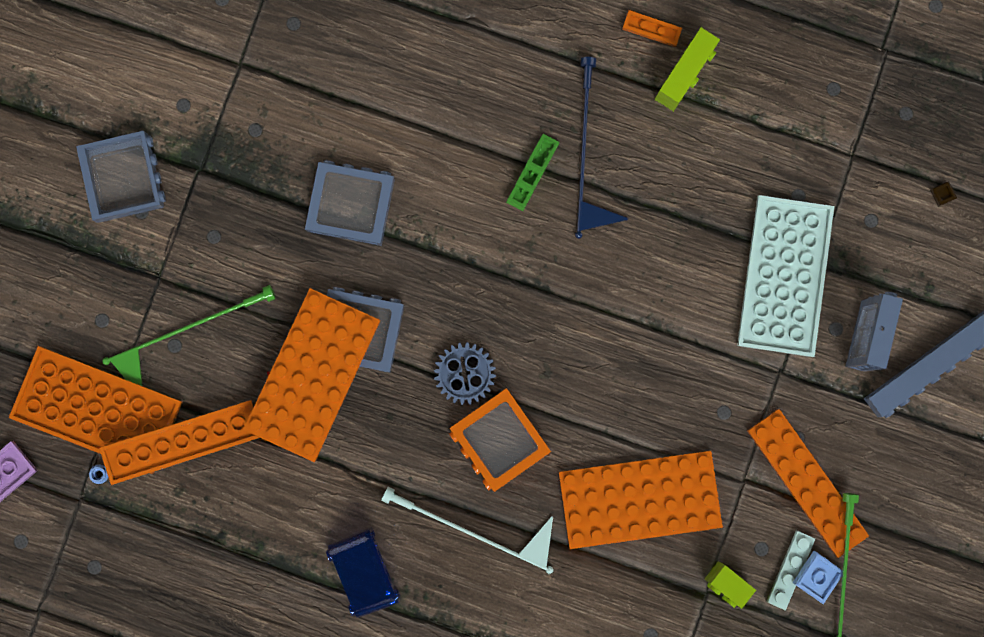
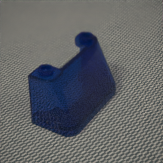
(363, 573)

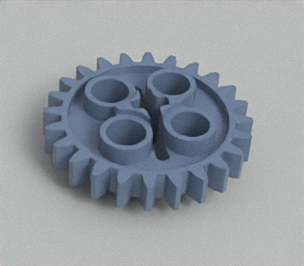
(447, 376)

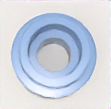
(93, 474)

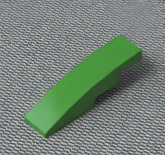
(532, 172)

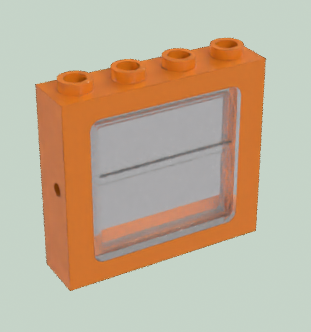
(499, 440)

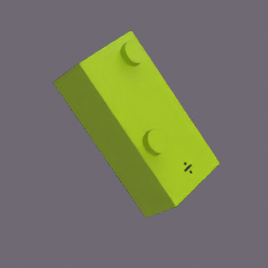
(687, 69)

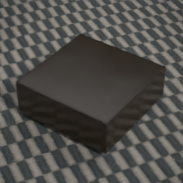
(943, 194)

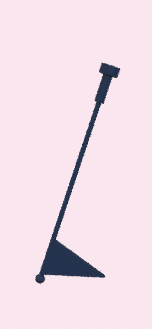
(590, 215)

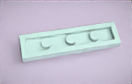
(790, 568)

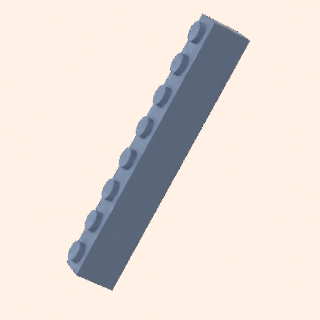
(928, 368)

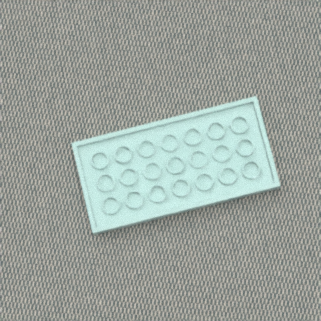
(785, 276)

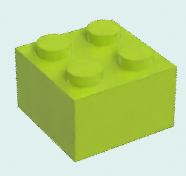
(733, 587)

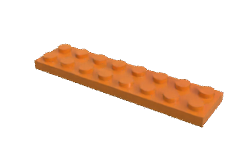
(177, 443)
(806, 481)

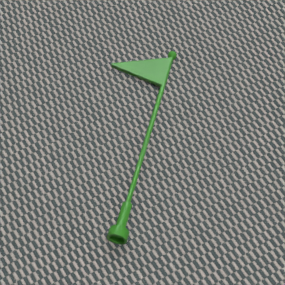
(129, 361)
(850, 499)

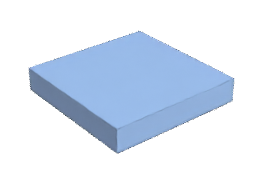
(818, 577)

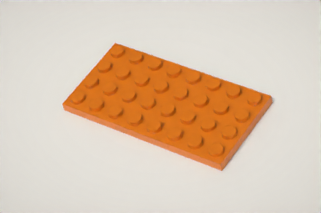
(312, 375)
(88, 403)
(640, 499)

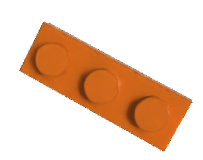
(652, 28)

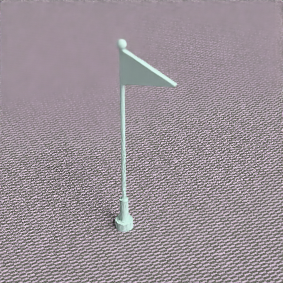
(534, 552)

